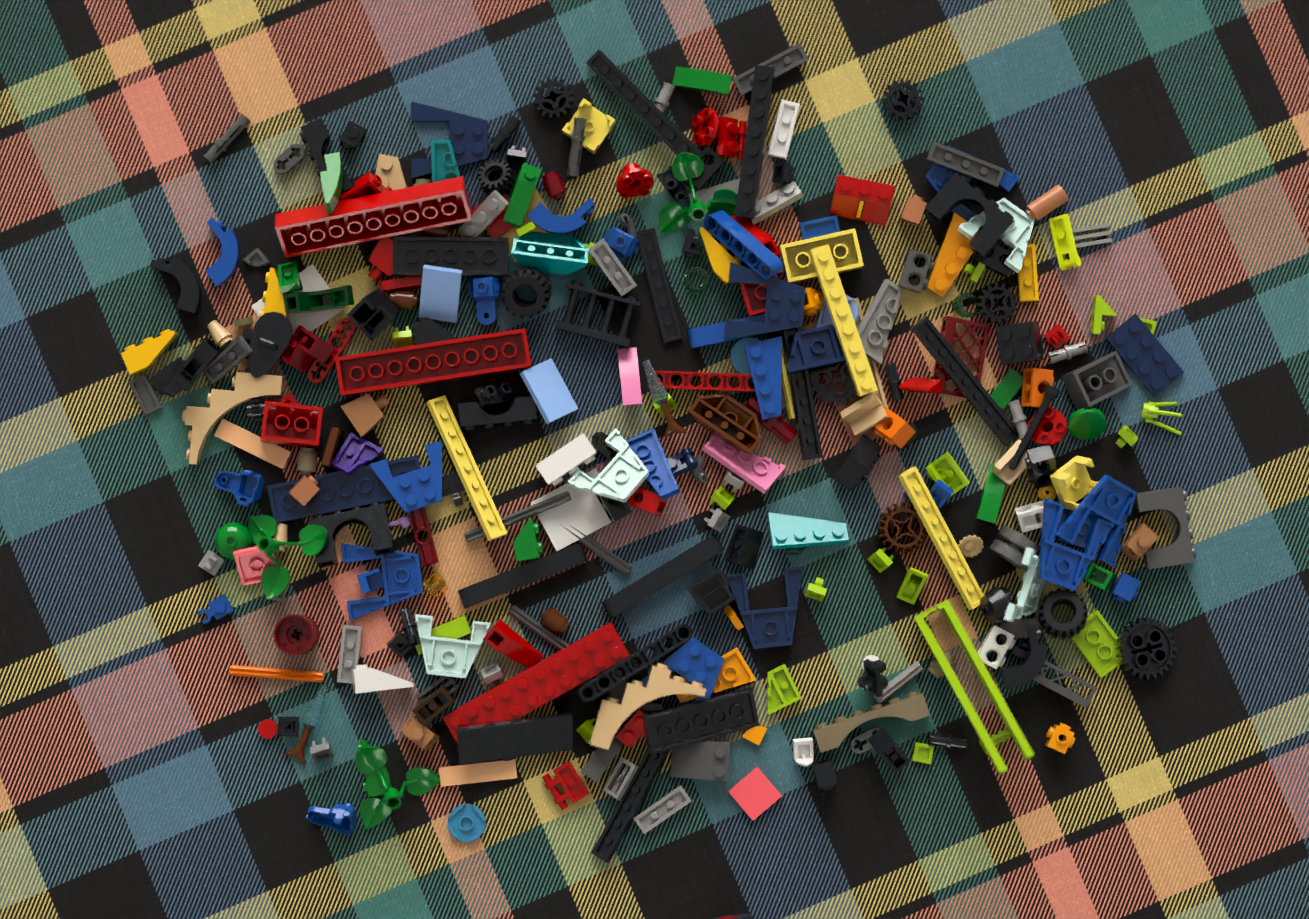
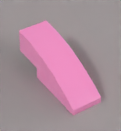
(629, 376)

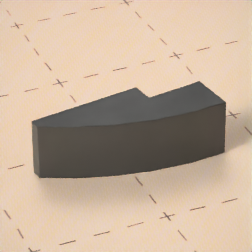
(601, 759)

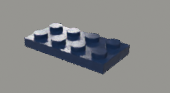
(1144, 355)

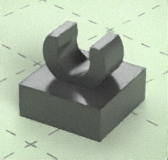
(321, 751)

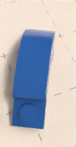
(560, 225)
(230, 256)

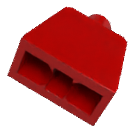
(382, 259)
(651, 502)

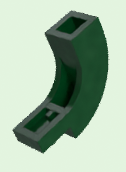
(318, 300)

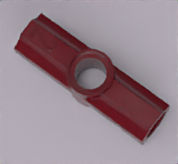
(775, 425)
(426, 549)

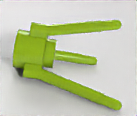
(1150, 411)

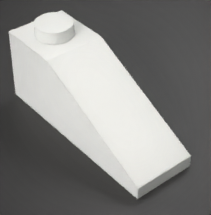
(370, 679)

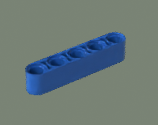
(743, 244)
(714, 333)

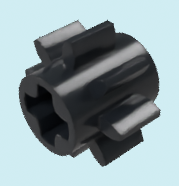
(256, 409)

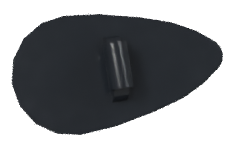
(268, 342)

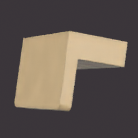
(864, 414)
(1002, 470)

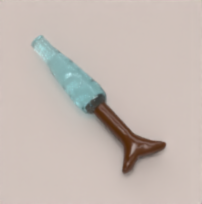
(661, 397)
(310, 723)

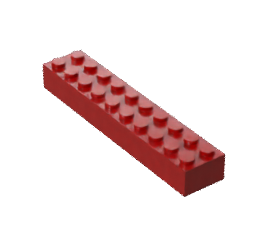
(374, 217)
(433, 362)
(542, 680)

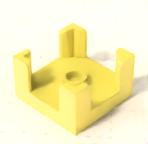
(596, 128)
(1073, 481)

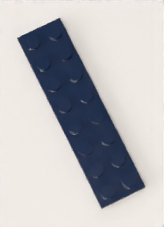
(337, 491)

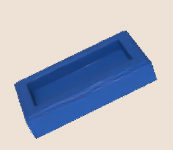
(819, 227)

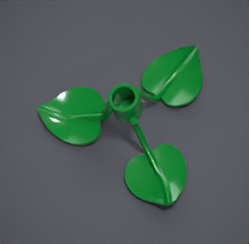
(672, 215)
(263, 528)
(373, 810)

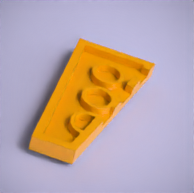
(951, 258)
(732, 674)

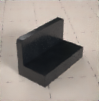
(744, 546)

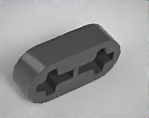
(286, 156)
(861, 737)

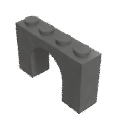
(1180, 549)

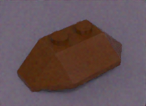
(728, 421)

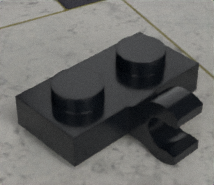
(453, 485)

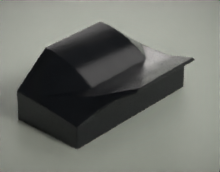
(162, 379)

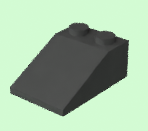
(1097, 380)
(701, 760)

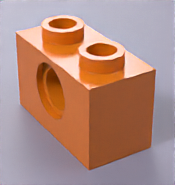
(1031, 380)
(894, 429)

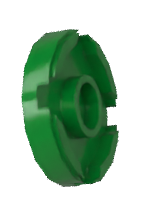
(1087, 423)

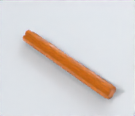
(275, 673)

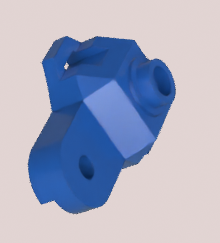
(621, 244)
(485, 293)
(244, 485)
(340, 817)

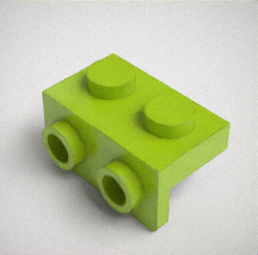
(948, 472)

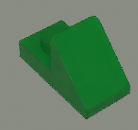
(289, 277)

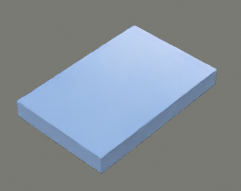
(440, 293)
(549, 391)

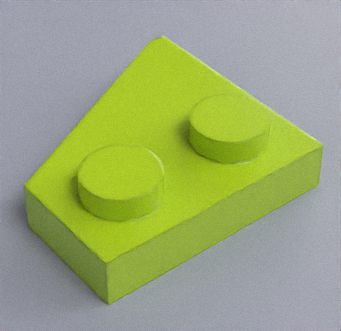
(780, 689)

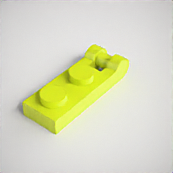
(1064, 242)

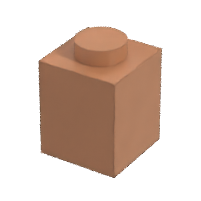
(913, 210)
(305, 489)

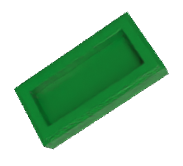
(1007, 388)

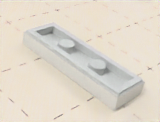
(783, 129)

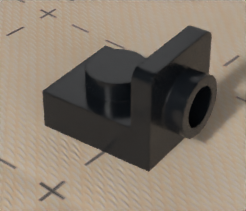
(352, 136)
(690, 240)

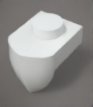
(803, 751)

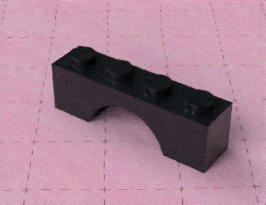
(317, 136)
(522, 410)

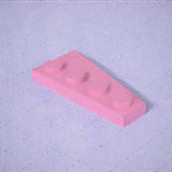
(752, 468)

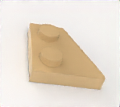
(390, 172)

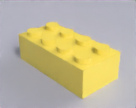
(798, 262)

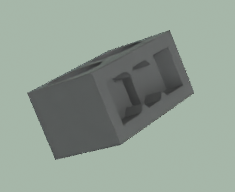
(911, 269)

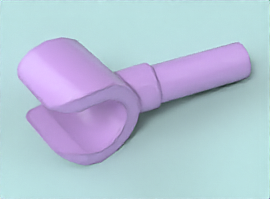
(404, 521)

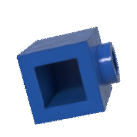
(1125, 588)

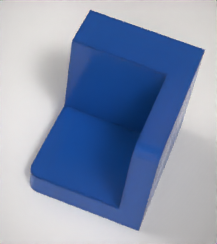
(371, 580)

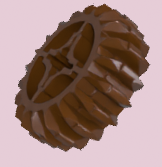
(893, 542)

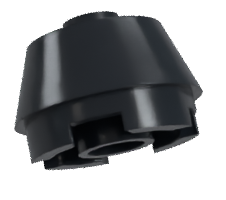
(995, 604)

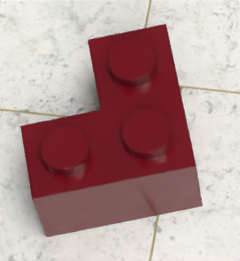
(304, 348)

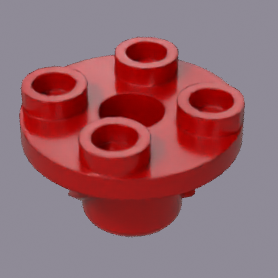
(705, 127)
(634, 181)
(1051, 428)

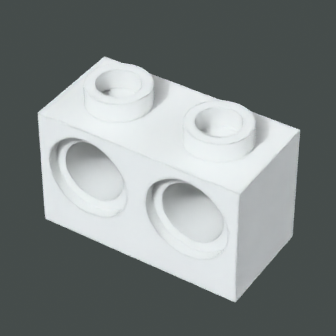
(1030, 516)
(990, 644)

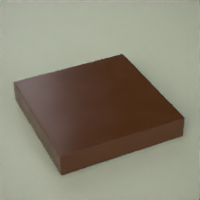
(332, 446)

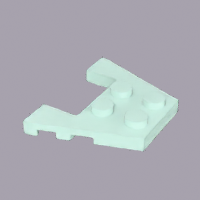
(1016, 238)
(619, 477)
(1032, 589)
(449, 655)

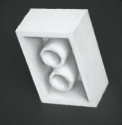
(566, 460)

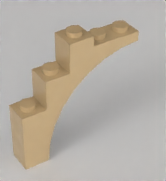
(222, 402)
(659, 684)

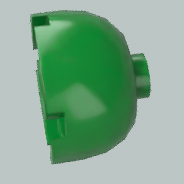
(232, 537)

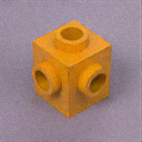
(813, 301)
(1053, 737)

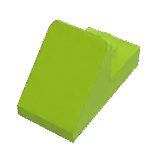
(1099, 310)
(912, 585)

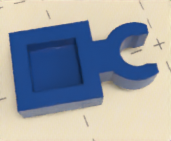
(218, 607)

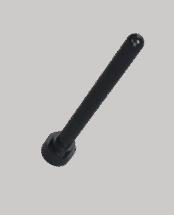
(1050, 393)

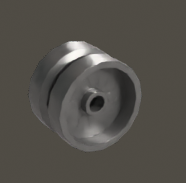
(1014, 548)

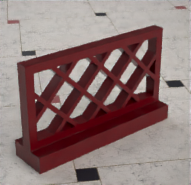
(948, 331)

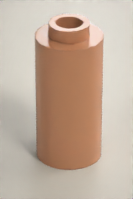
(1046, 203)

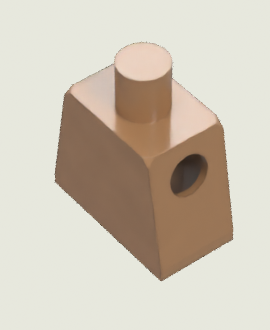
(365, 412)
(1139, 542)
(421, 735)

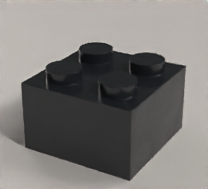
(1019, 343)

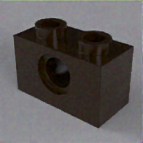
(433, 705)

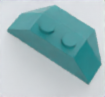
(550, 252)

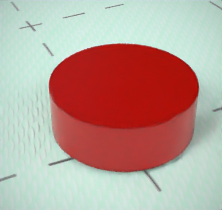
(267, 728)

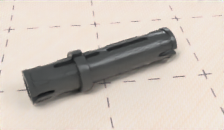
(225, 140)
(576, 146)

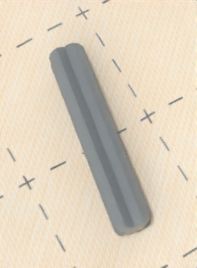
(899, 681)

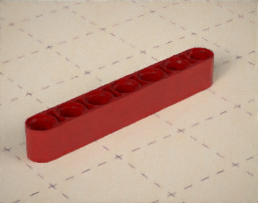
(705, 377)

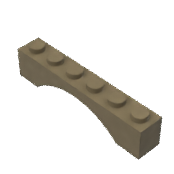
(832, 735)

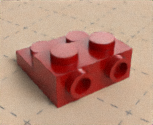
(364, 186)

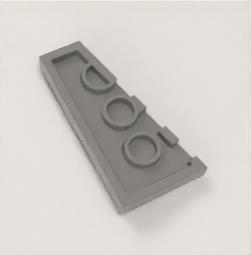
(878, 320)

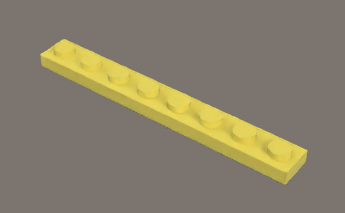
(843, 320)
(466, 468)
(941, 537)

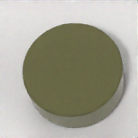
(243, 322)

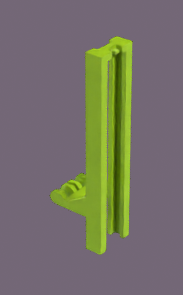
(988, 744)

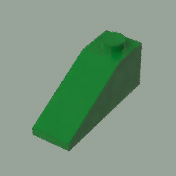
(521, 194)

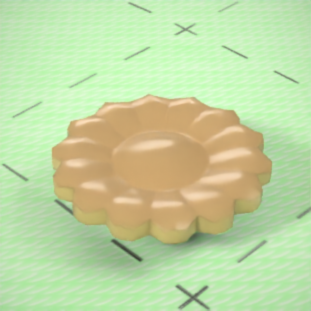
(971, 546)

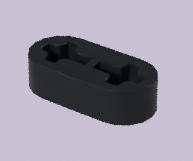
(600, 447)

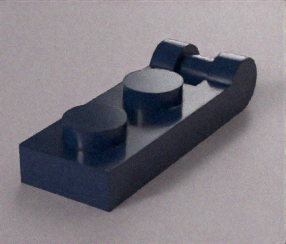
(675, 462)

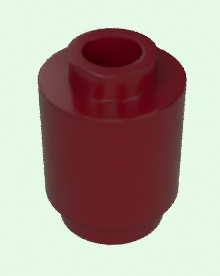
(553, 185)

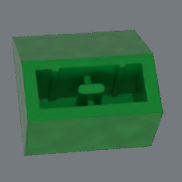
(527, 544)

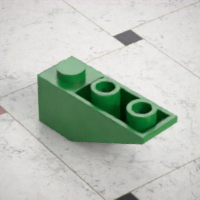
(373, 784)

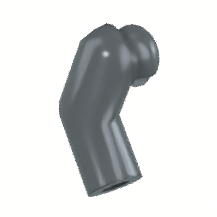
(628, 223)
(699, 473)

